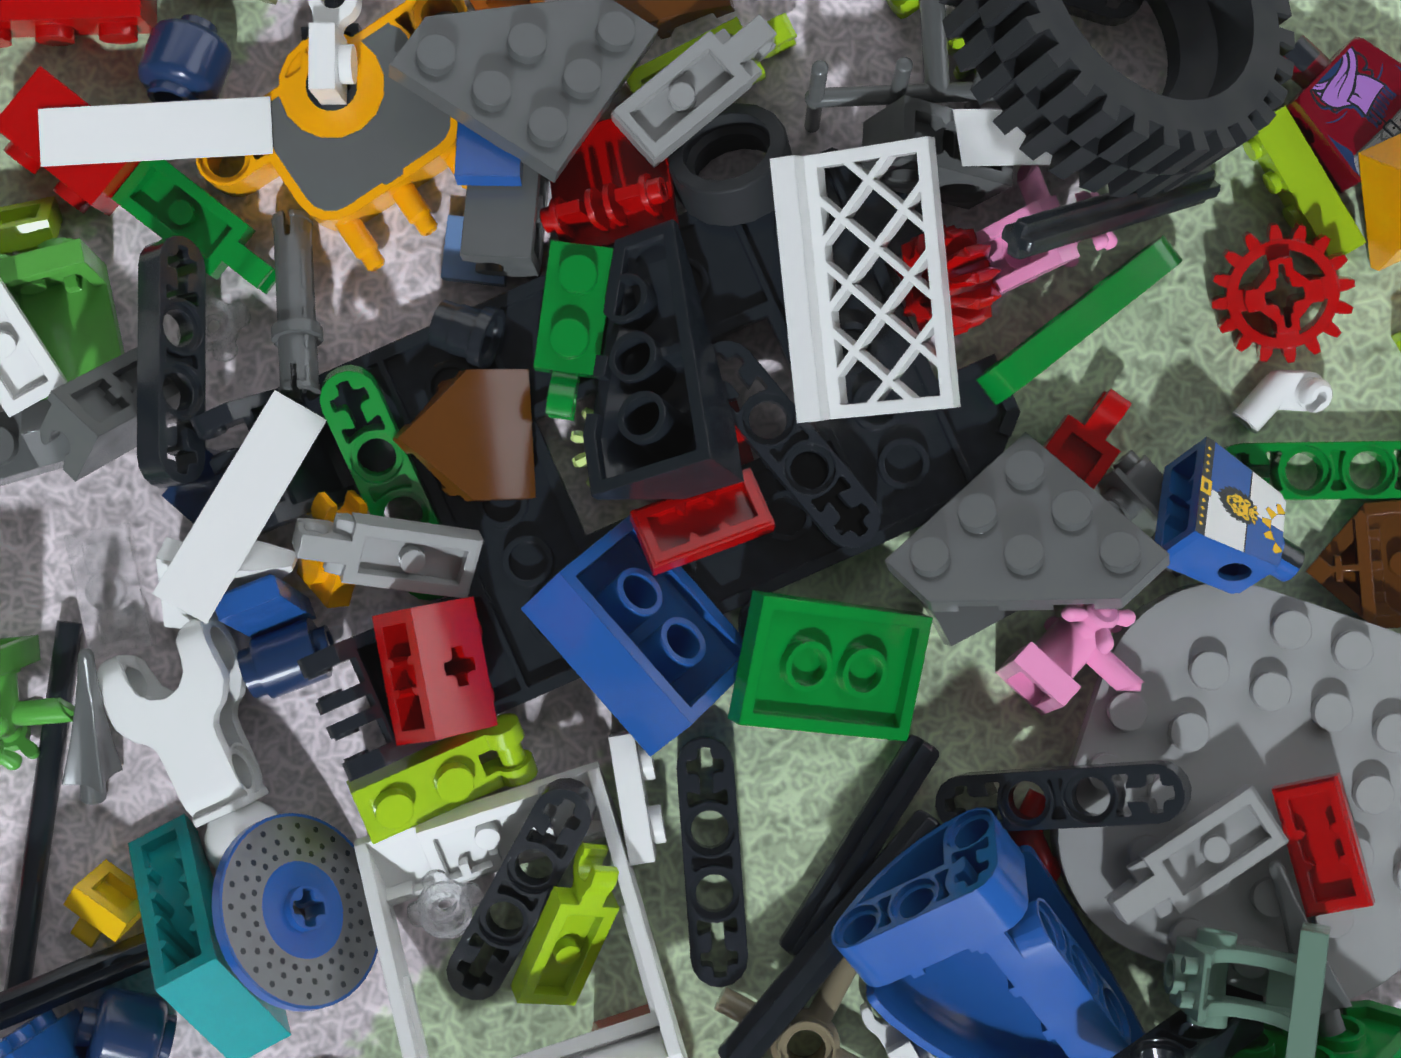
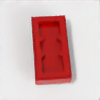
(702, 525)
(1323, 845)

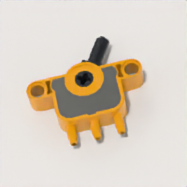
(356, 156)

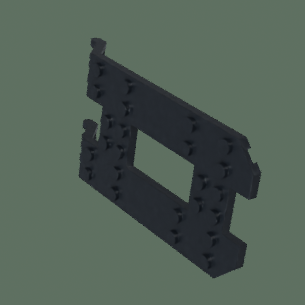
(901, 459)

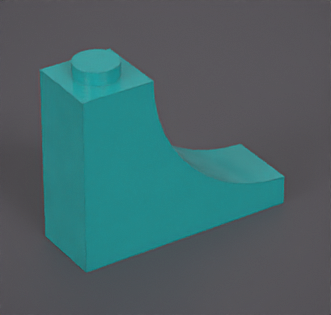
(183, 948)

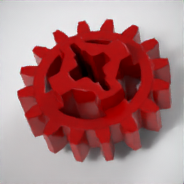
(1310, 289)

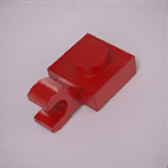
(1084, 444)

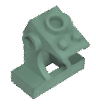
(1199, 976)

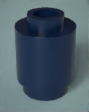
(272, 658)

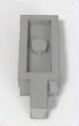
(693, 89)
(391, 552)
(1199, 857)

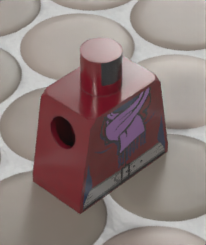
(1345, 103)

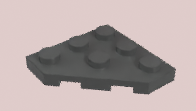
(526, 72)
(1027, 541)

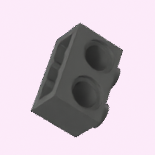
(918, 118)

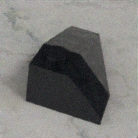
(660, 395)

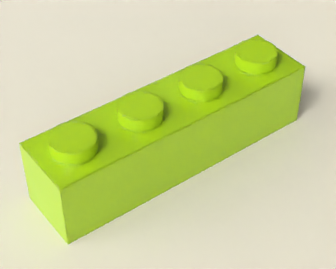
(1302, 184)

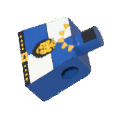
(1223, 521)

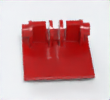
(608, 191)

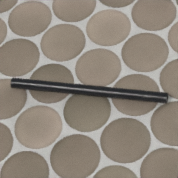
(43, 809)

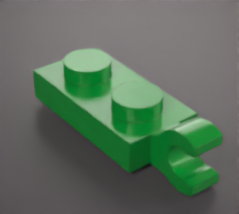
(179, 207)
(571, 321)

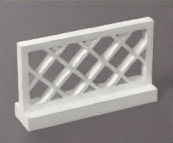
(810, 281)

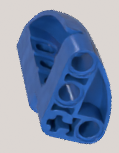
(982, 952)

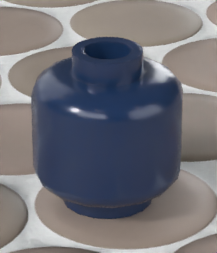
(184, 60)
(126, 1026)

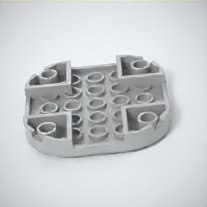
(1260, 698)

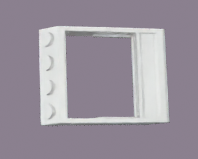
(473, 844)

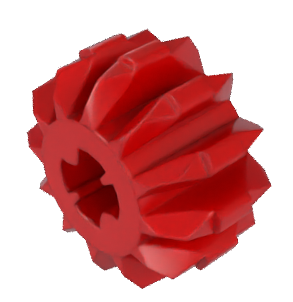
(968, 277)

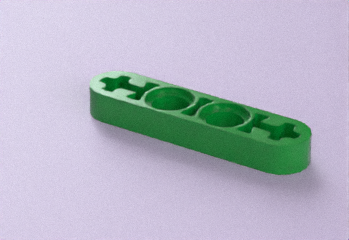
(1078, 320)
(1332, 464)
(382, 486)

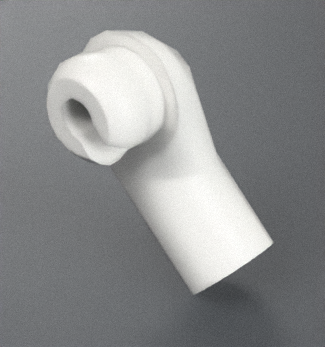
(1283, 391)

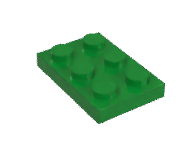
(829, 667)

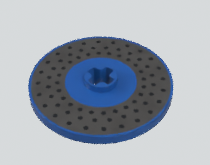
(268, 946)

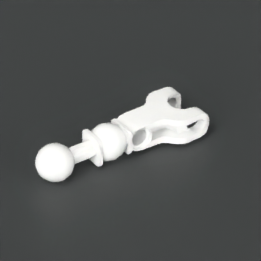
(194, 730)

